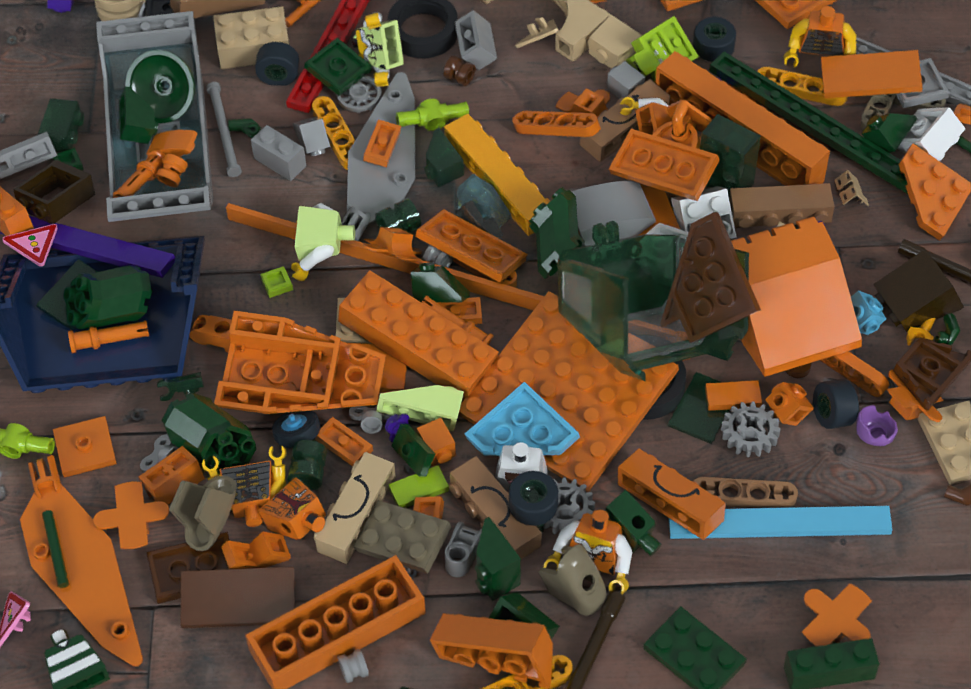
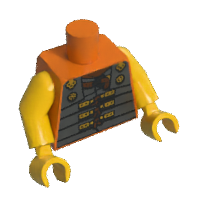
(822, 34)
(255, 485)

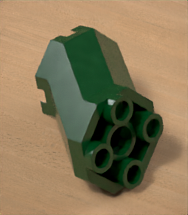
(555, 230)
(107, 297)
(208, 432)

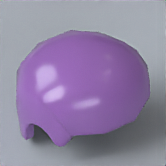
(875, 427)

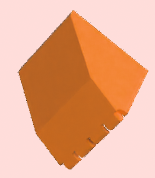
(800, 296)

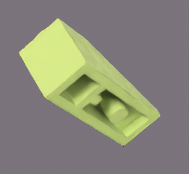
(424, 404)

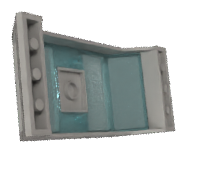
(119, 46)

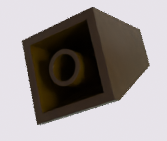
(917, 292)

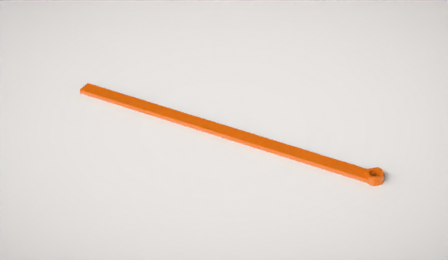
(355, 249)

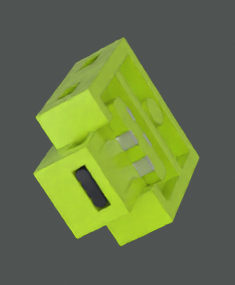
(658, 45)

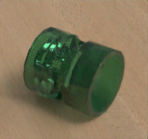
(402, 216)
(308, 463)

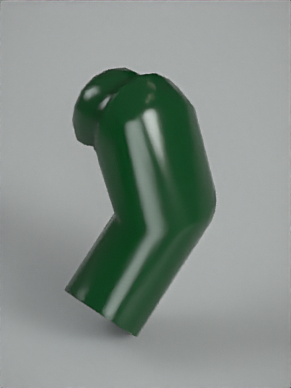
(247, 126)
(952, 330)

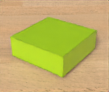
(276, 282)

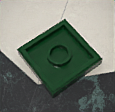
(337, 66)

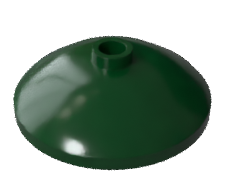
(148, 78)

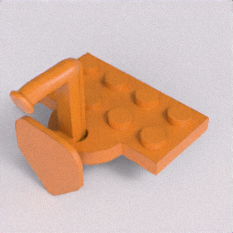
(670, 156)

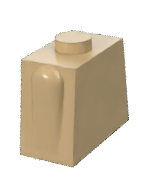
(612, 42)

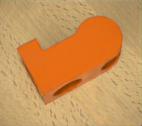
(211, 331)

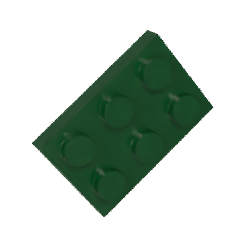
(694, 652)

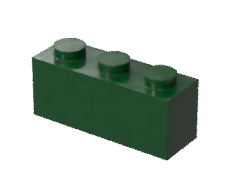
(831, 664)

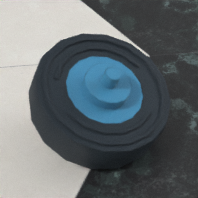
(295, 427)

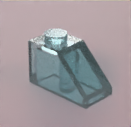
(484, 198)

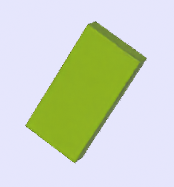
(413, 486)

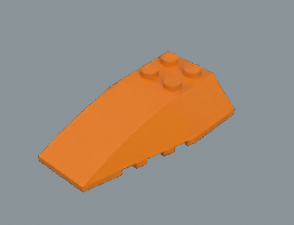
(294, 368)

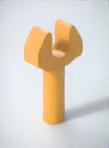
(923, 331)

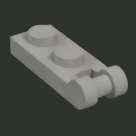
(26, 154)

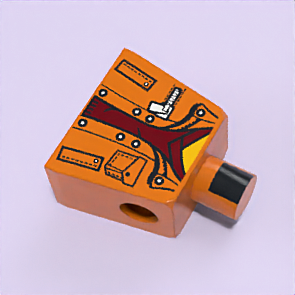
(293, 511)

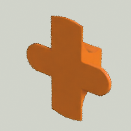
(587, 102)
(394, 241)
(907, 404)
(131, 515)
(836, 617)

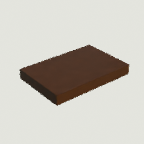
(169, 562)

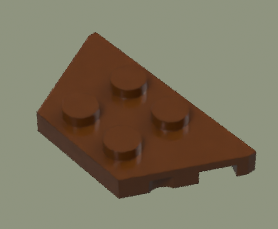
(930, 369)

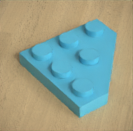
(522, 419)

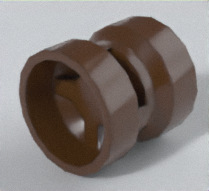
(459, 70)

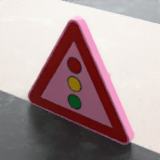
(33, 243)
(14, 610)

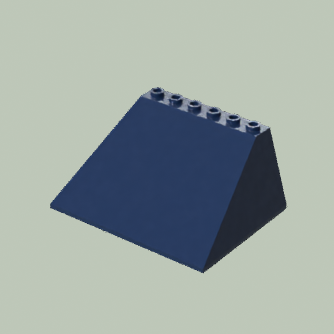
(40, 344)

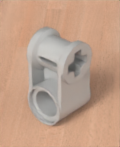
(463, 546)

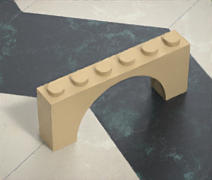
(581, 22)

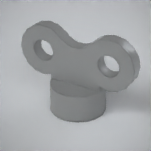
(370, 419)
(159, 453)

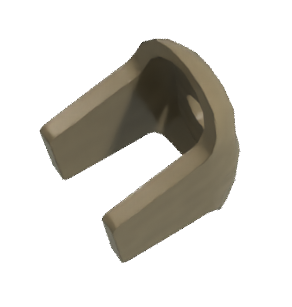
(204, 509)
(567, 581)

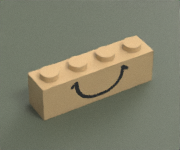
(354, 506)

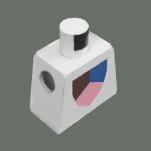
(517, 460)

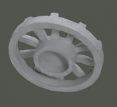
(360, 94)

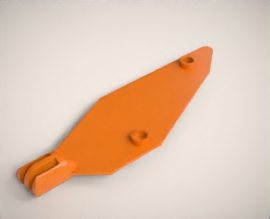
(94, 578)

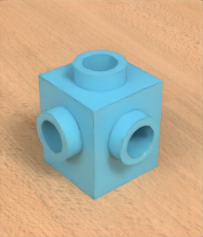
(867, 312)

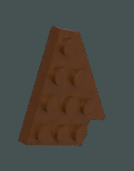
(709, 283)

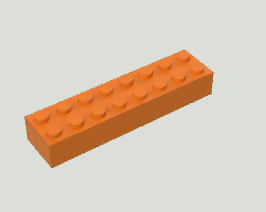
(783, 150)

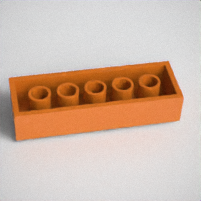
(416, 334)
(336, 624)

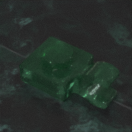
(187, 383)

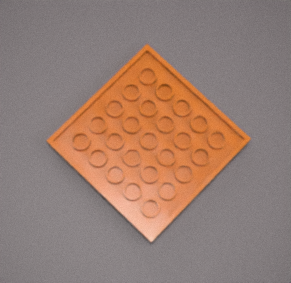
(576, 384)

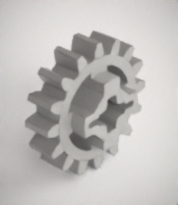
(750, 429)
(568, 504)

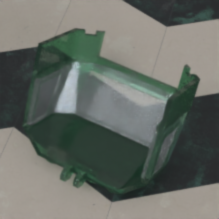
(619, 295)

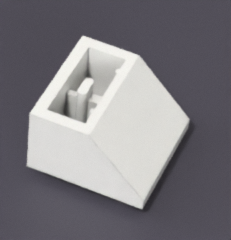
(710, 201)

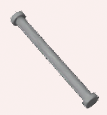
(233, 168)

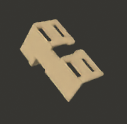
(849, 193)

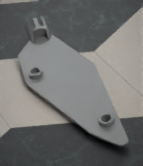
(372, 185)

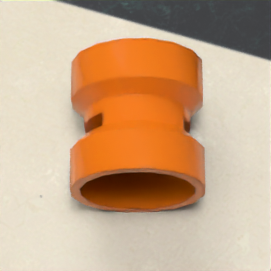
(171, 171)

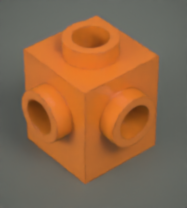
(789, 403)

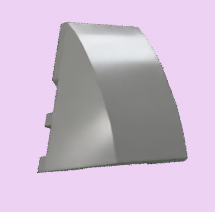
(615, 202)

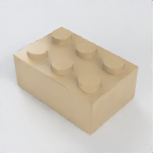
(244, 33)

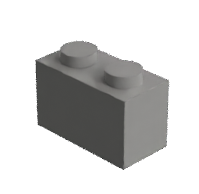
(476, 40)
(278, 153)

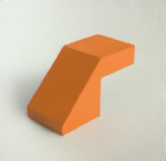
(262, 552)

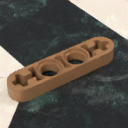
(745, 486)

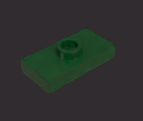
(413, 450)

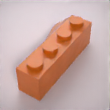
(496, 646)

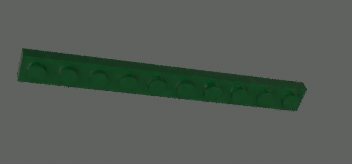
(810, 119)

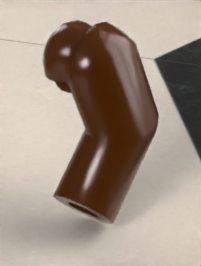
(958, 495)

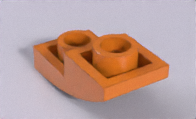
(174, 142)

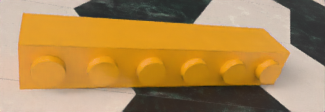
(494, 166)

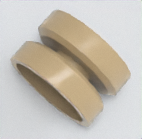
(118, 9)

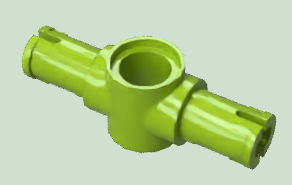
(431, 114)
(18, 440)

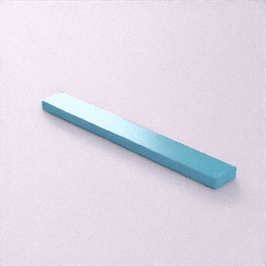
(797, 522)

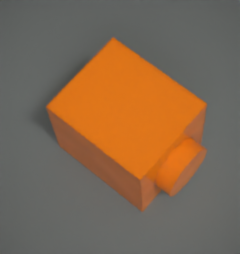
(439, 439)

